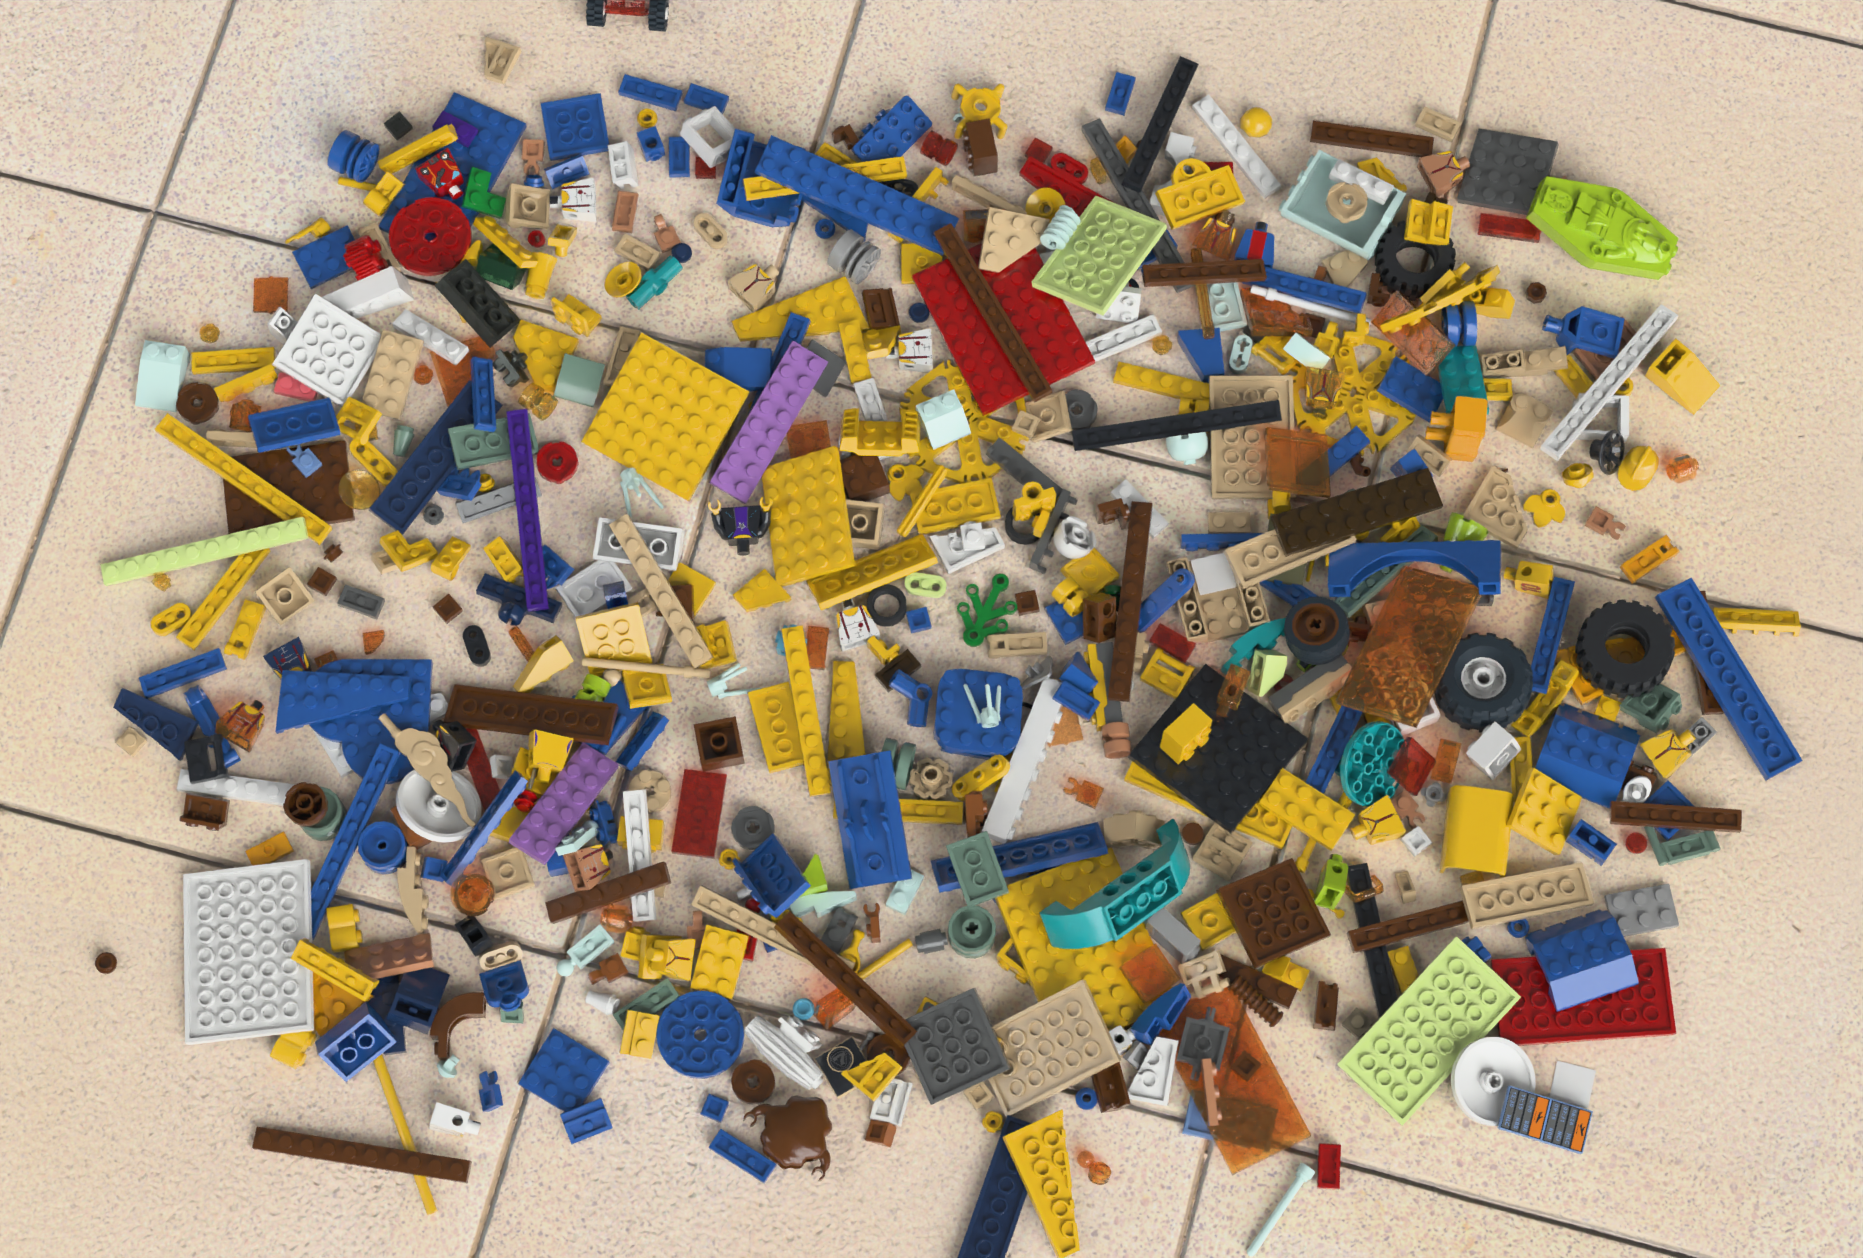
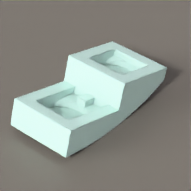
(1305, 352)

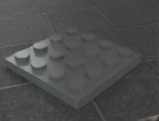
(1506, 170)
(954, 1046)

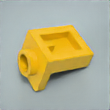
(879, 649)
(632, 942)

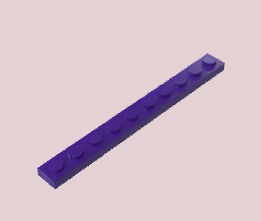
(527, 510)

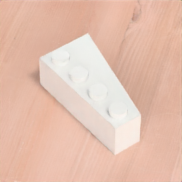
(372, 293)

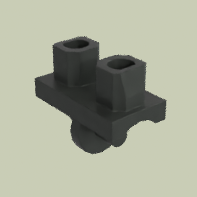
(514, 363)

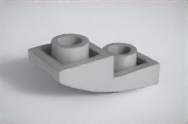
(1703, 733)

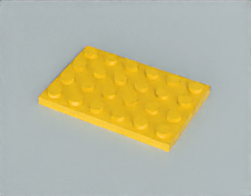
(808, 517)

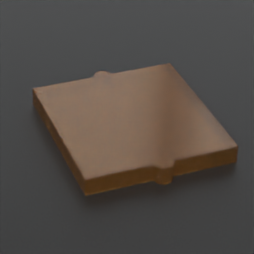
(270, 294)
(1067, 730)

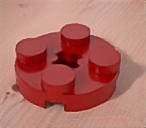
(557, 473)

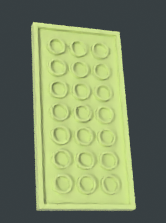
(1426, 1029)

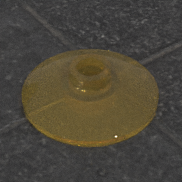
(365, 483)

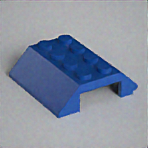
(741, 164)
(1587, 754)
(1583, 959)

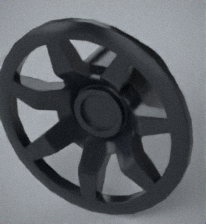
(1605, 451)

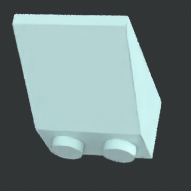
(161, 375)

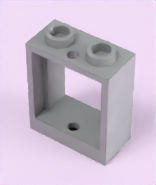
(1173, 936)

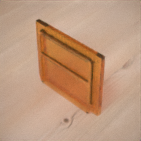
(1297, 462)

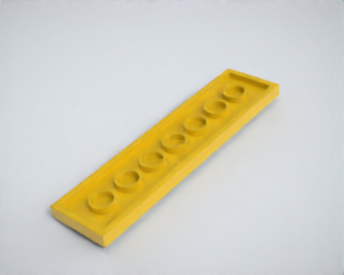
(1257, 823)

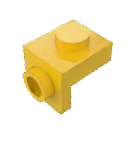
(1361, 328)

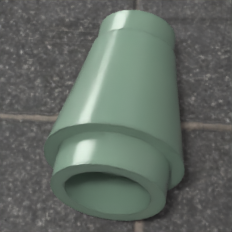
(402, 439)

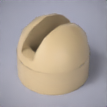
(611, 676)

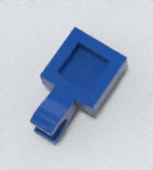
(490, 1094)

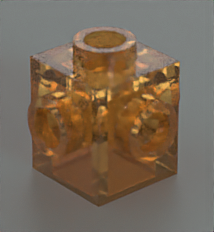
(240, 412)

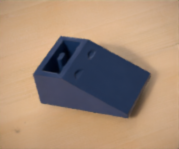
(418, 999)

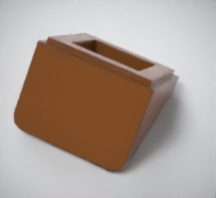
(880, 1133)

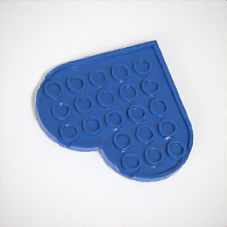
(363, 730)

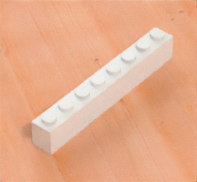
(1024, 764)

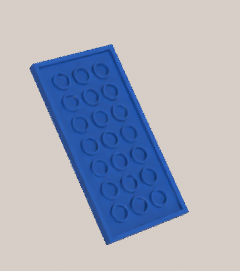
(488, 151)

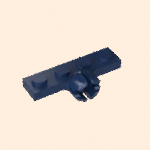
(514, 601)

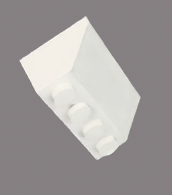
(662, 541)

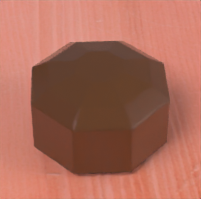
(1536, 292)

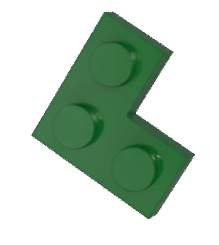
(477, 197)

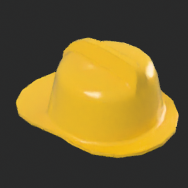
(1638, 468)

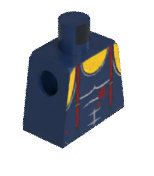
(288, 657)

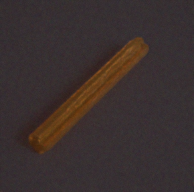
(1203, 300)

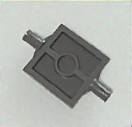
(1202, 1040)

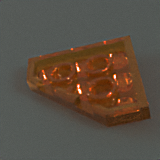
(1273, 317)
(455, 377)

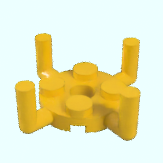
(970, 113)

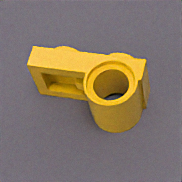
(383, 194)
(449, 558)

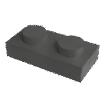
(361, 602)

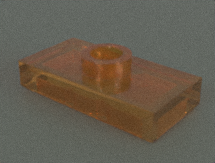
(817, 646)

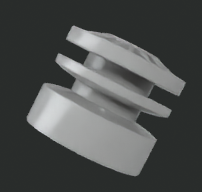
(854, 256)

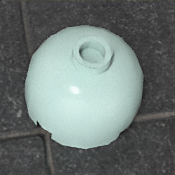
(1187, 447)

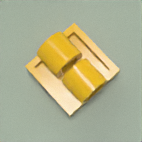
(1033, 501)

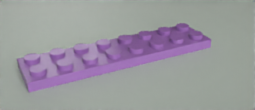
(768, 422)

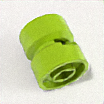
(593, 688)

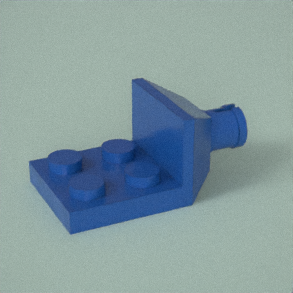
(1587, 331)

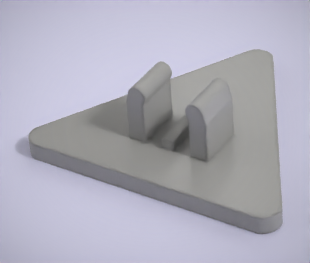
(1038, 672)

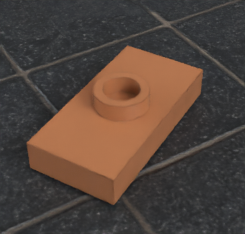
(625, 211)

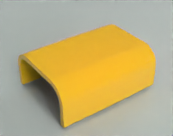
(1476, 829)

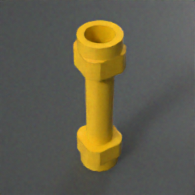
(1302, 861)

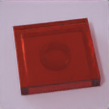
(1411, 766)

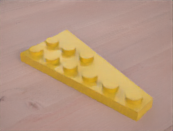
(823, 305)

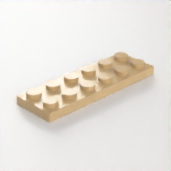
(1264, 557)
(1526, 895)

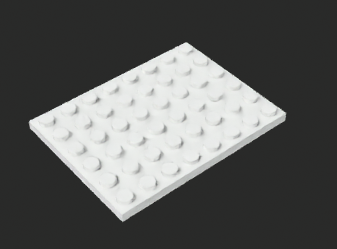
(240, 950)

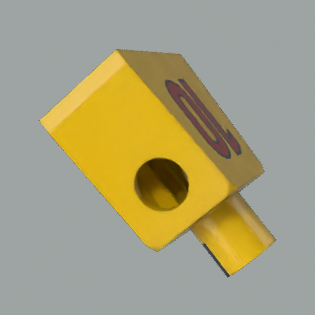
(1531, 578)

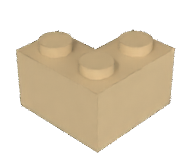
(1132, 829)

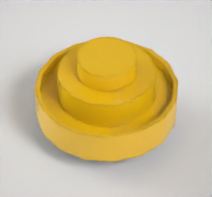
(1577, 475)

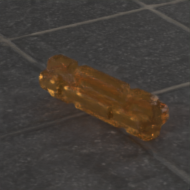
(521, 642)

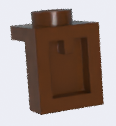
(845, 134)
(1375, 293)

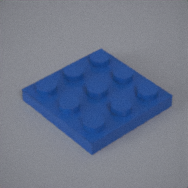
(575, 126)
(563, 1072)

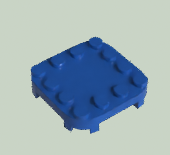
(955, 719)

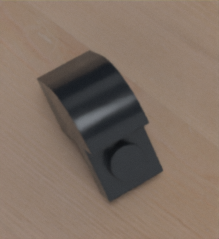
(474, 935)

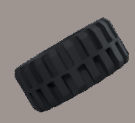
(1396, 277)

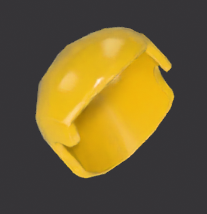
(1256, 122)

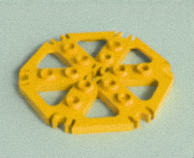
(1359, 405)
(979, 425)

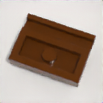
(880, 308)

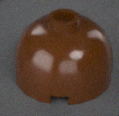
(305, 804)

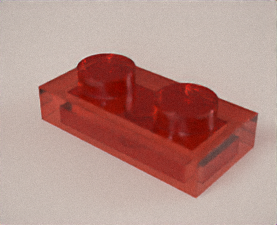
(1172, 643)

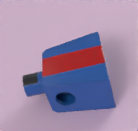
(1257, 245)

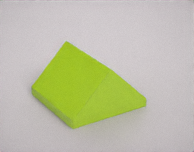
(815, 876)

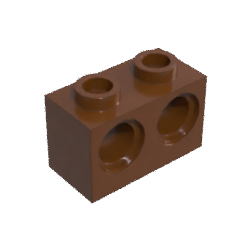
(1099, 617)

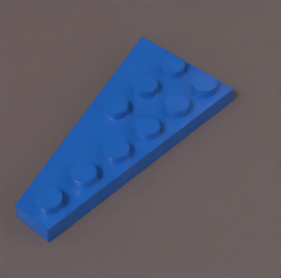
(326, 696)

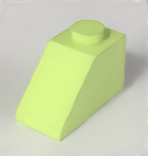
(1266, 670)

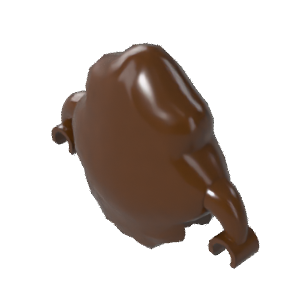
(795, 1132)

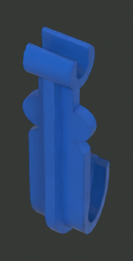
(207, 716)

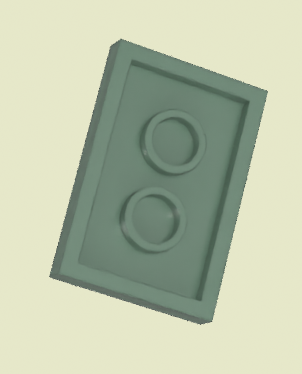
(977, 869)

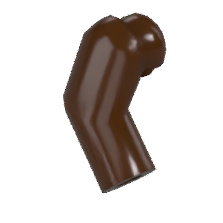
(1359, 470)

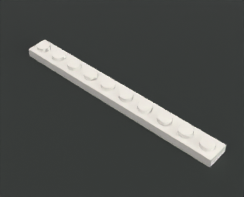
(1608, 382)

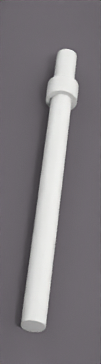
(1272, 294)

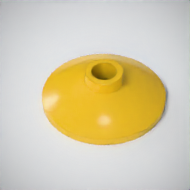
(1040, 199)
(622, 279)

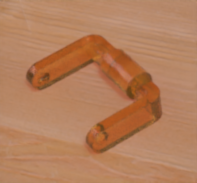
(1367, 893)

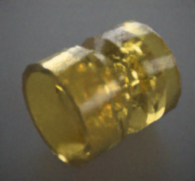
(540, 403)

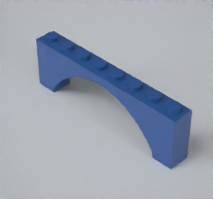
(1473, 559)

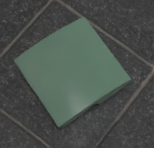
(579, 380)

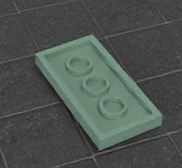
(481, 447)

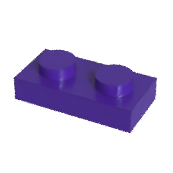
(464, 131)

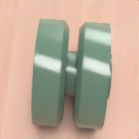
(902, 762)
(331, 823)
(974, 919)

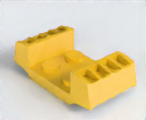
(880, 437)

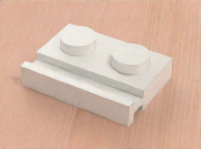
(892, 1102)

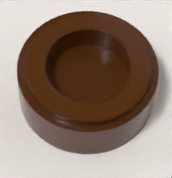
(1192, 833)

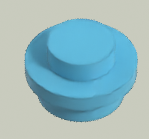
(803, 1009)

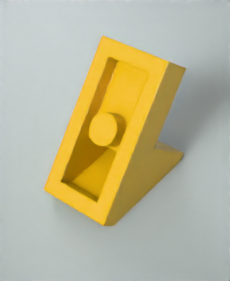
(1287, 972)

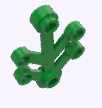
(985, 612)

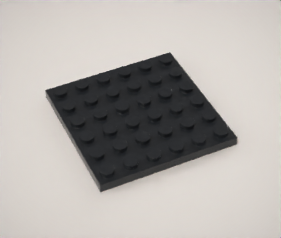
(1235, 763)

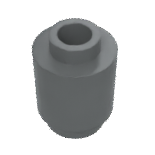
(931, 941)

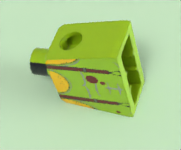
(1331, 882)

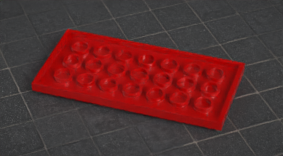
(1625, 1014)

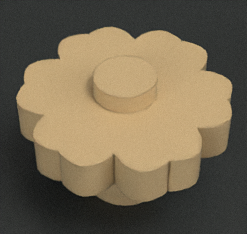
(931, 779)

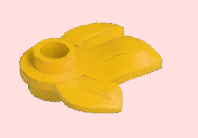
(907, 483)
(1545, 511)

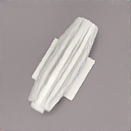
(787, 1048)

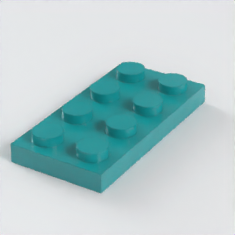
(1461, 376)

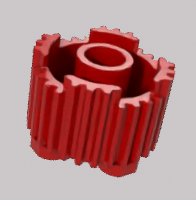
(364, 257)

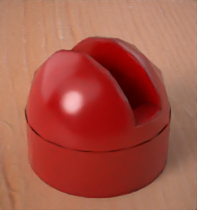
(533, 240)

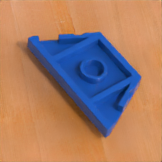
(840, 218)

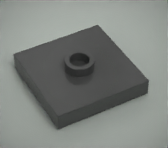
(831, 371)

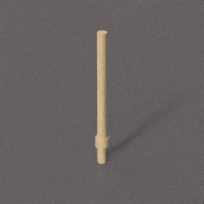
(687, 671)

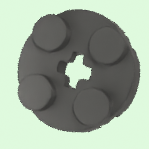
(1086, 405)
(742, 821)

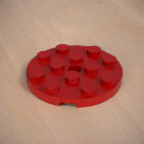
(424, 217)

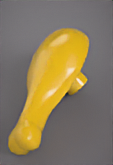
(852, 951)

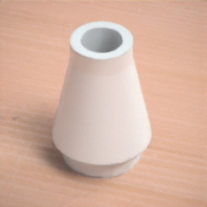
(604, 1002)

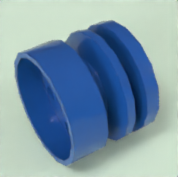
(353, 156)

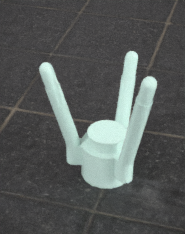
(631, 481)
(717, 684)
(989, 717)

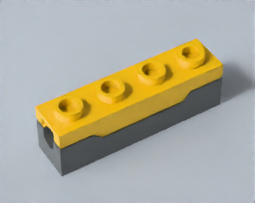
(1099, 659)

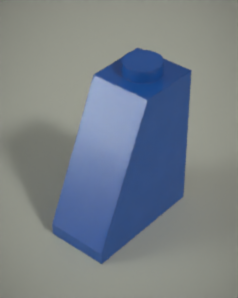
(1203, 354)

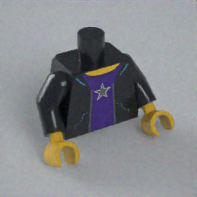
(742, 524)

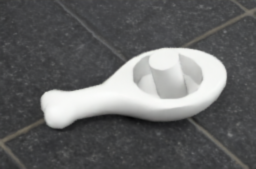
(1637, 790)

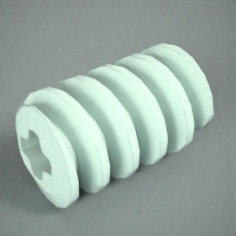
(1060, 228)

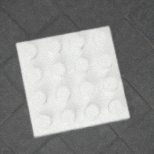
(328, 350)

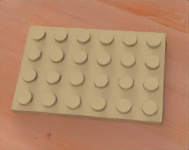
(1239, 452)
(1052, 1048)

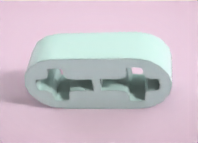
(1245, 355)

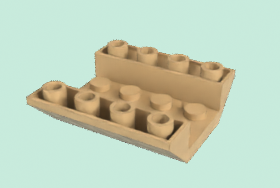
(1219, 613)

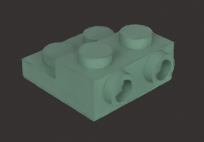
(1653, 708)

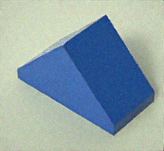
(1079, 674)

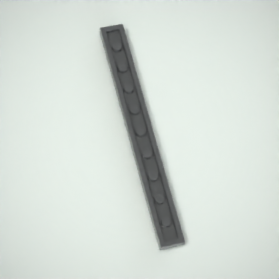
(1116, 170)

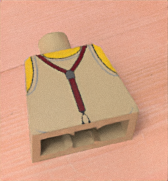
(754, 286)

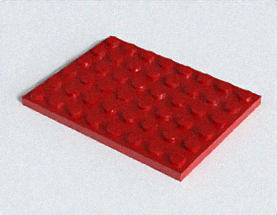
(1036, 315)

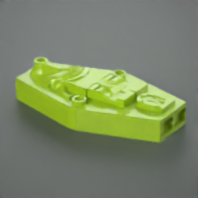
(1602, 228)

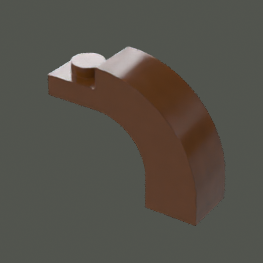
(452, 1013)

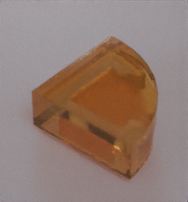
(373, 640)

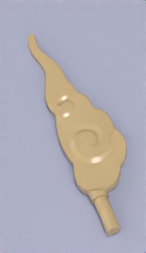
(428, 761)

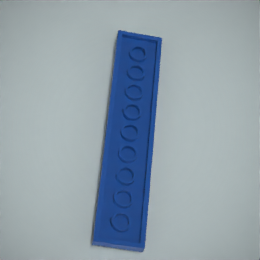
(853, 194)
(1728, 679)

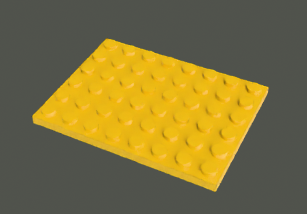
(1056, 968)

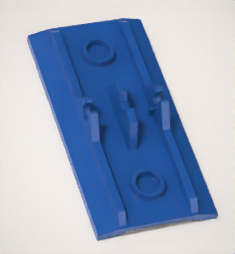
(870, 819)

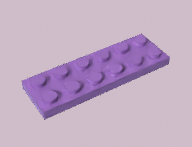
(563, 803)

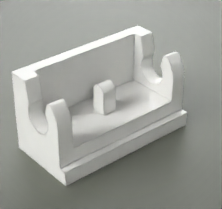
(623, 164)

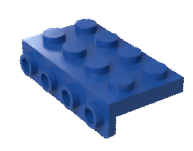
(772, 876)

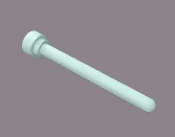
(1303, 1174)

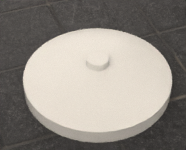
(433, 815)
(1484, 1073)

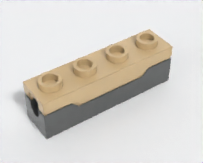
(1310, 689)

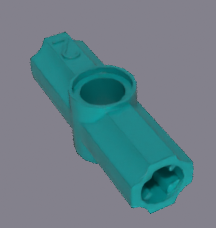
(654, 282)

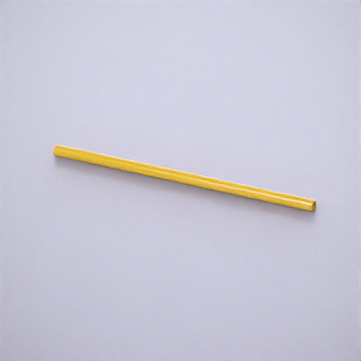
(403, 1130)

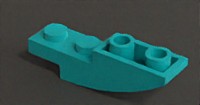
(1261, 638)

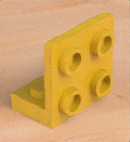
(576, 314)

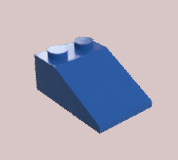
(743, 366)

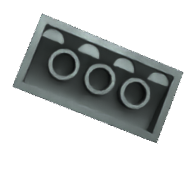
(477, 303)

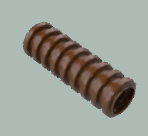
(1255, 1001)

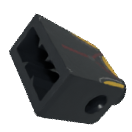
(455, 742)

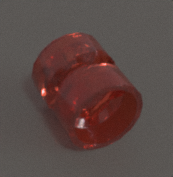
(937, 147)

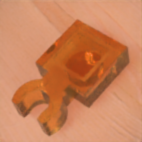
(1087, 793)

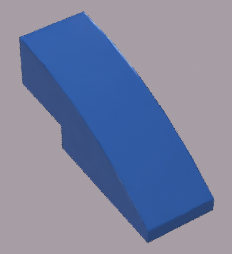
(1161, 1014)

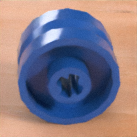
(1460, 323)
(380, 835)

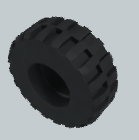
(1633, 621)

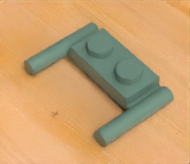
(1682, 848)

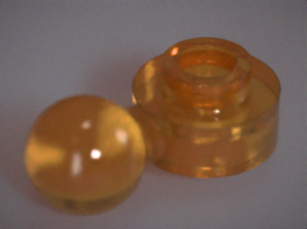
(1099, 1172)

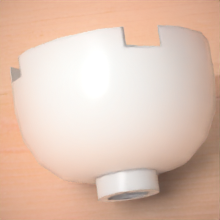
(1073, 538)

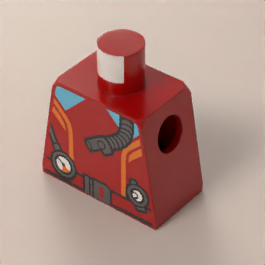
(441, 175)

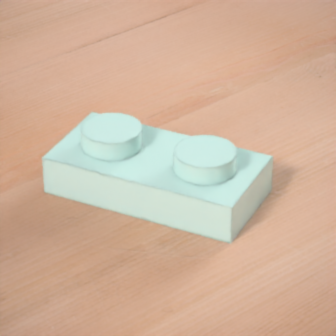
(904, 893)

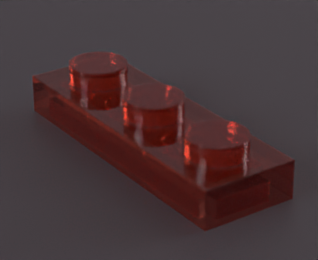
(1508, 228)

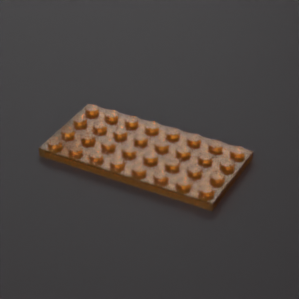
(1409, 646)
(1255, 1114)

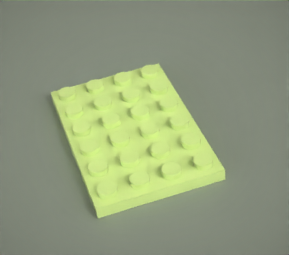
(1099, 255)

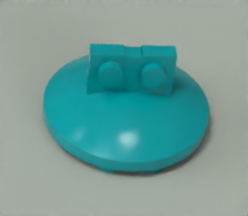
(1367, 761)

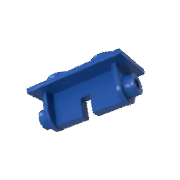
(602, 813)

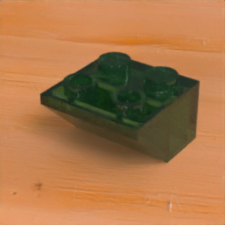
(499, 268)

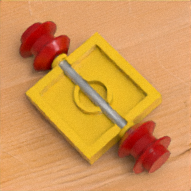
(534, 789)

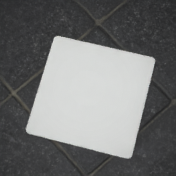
(1213, 574)
(1572, 1084)

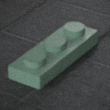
(649, 1002)

